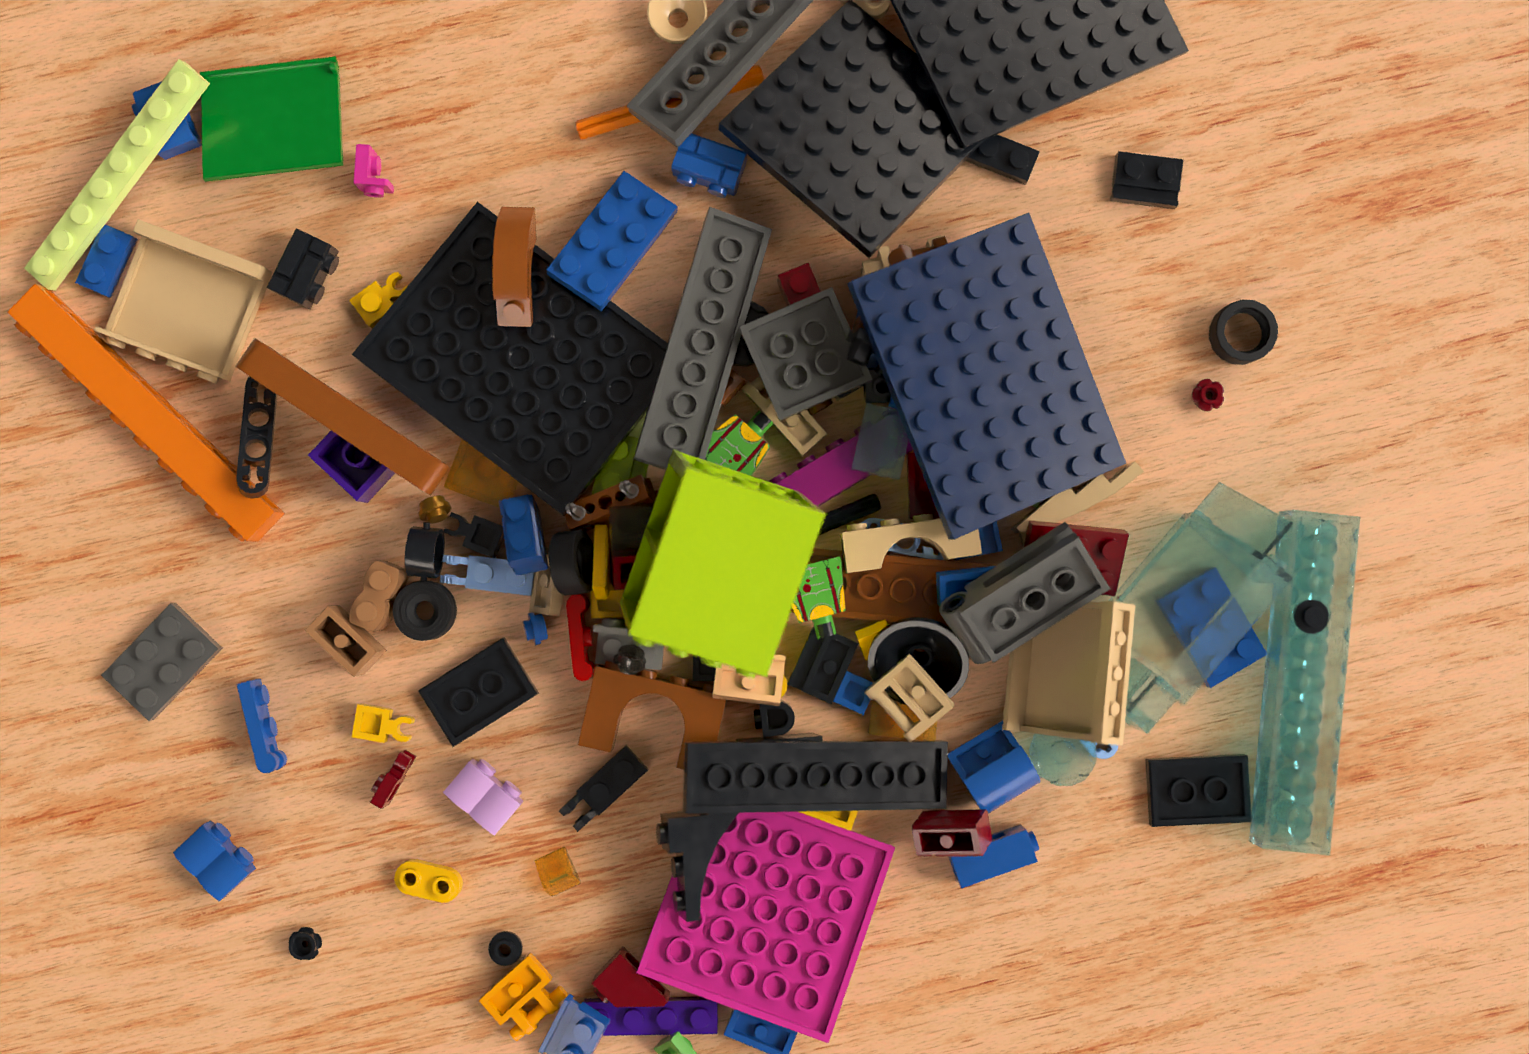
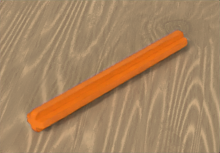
(621, 117)

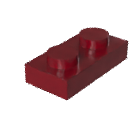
(919, 497)

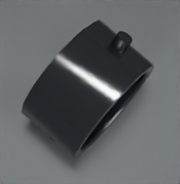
(424, 552)

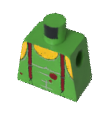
(740, 444)
(821, 596)

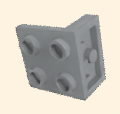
(614, 634)

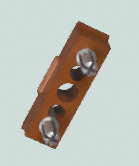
(635, 490)

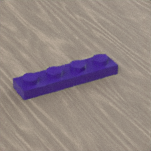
(680, 1014)

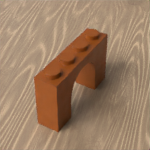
(613, 690)

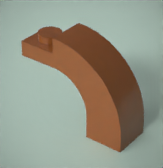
(512, 263)

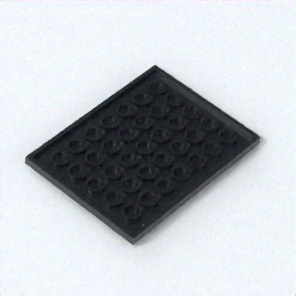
(530, 399)

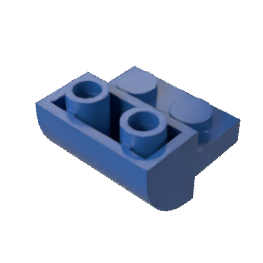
(994, 768)

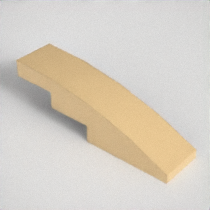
(1070, 502)

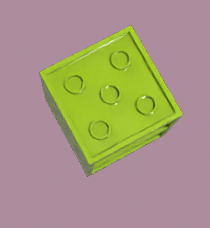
(719, 565)

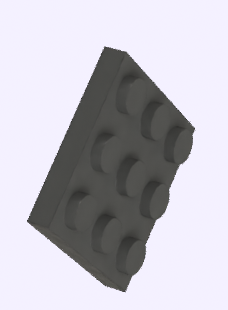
(804, 354)

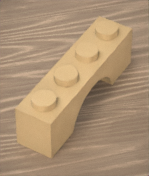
(866, 548)

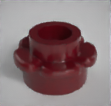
(1199, 395)

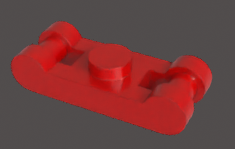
(580, 637)

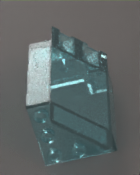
(1198, 598)

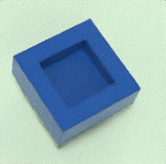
(852, 693)

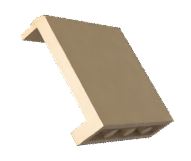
(186, 303)
(1074, 676)

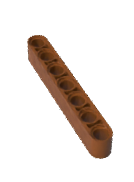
(342, 416)

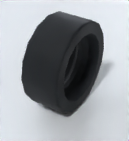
(1266, 322)
(571, 562)

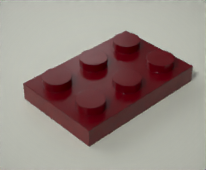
(1104, 546)

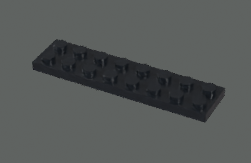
(814, 776)

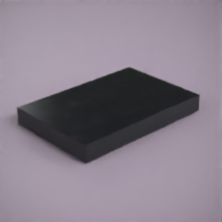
(478, 692)
(1198, 790)

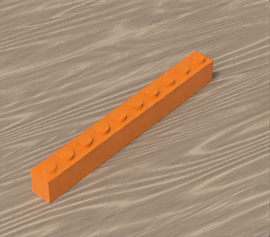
(143, 411)

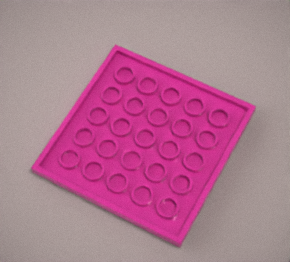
(776, 920)

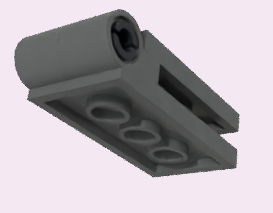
(1023, 595)

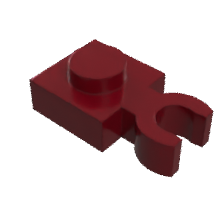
(388, 785)

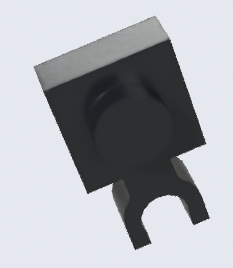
(480, 535)

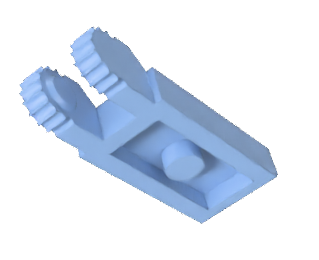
(489, 575)

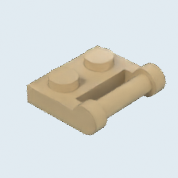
(917, 691)

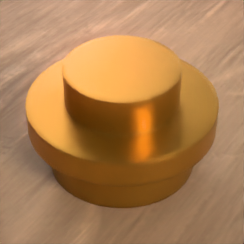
(434, 509)

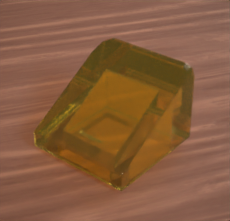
(557, 872)

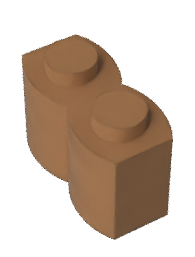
(380, 588)

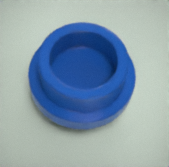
(535, 628)

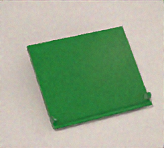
(271, 119)

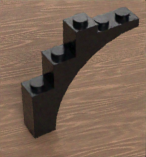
(694, 841)

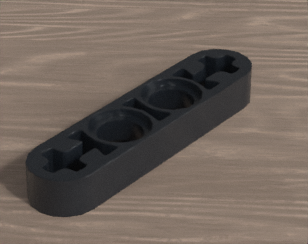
(254, 434)

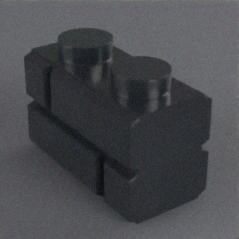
(304, 269)

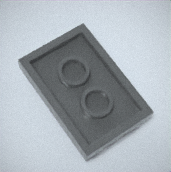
(162, 661)

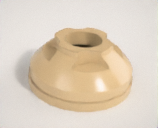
(660, 11)

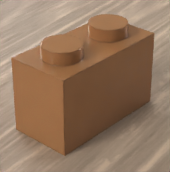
(344, 641)

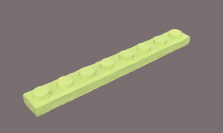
(117, 175)

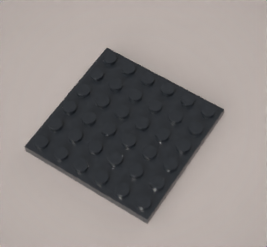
(851, 128)

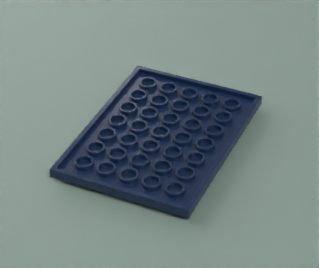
(987, 374)

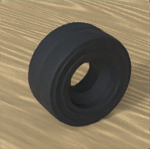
(405, 610)

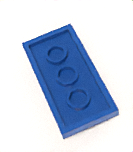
(612, 240)

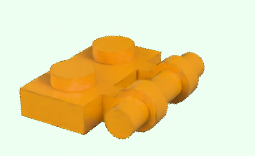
(516, 989)

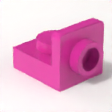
(365, 172)

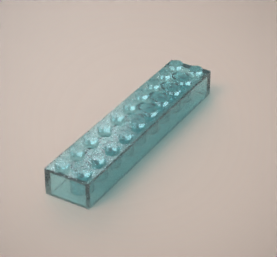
(1305, 687)

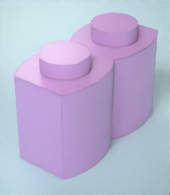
(484, 795)

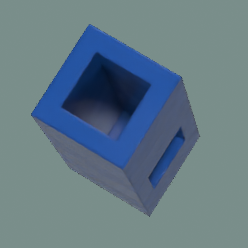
(1006, 852)

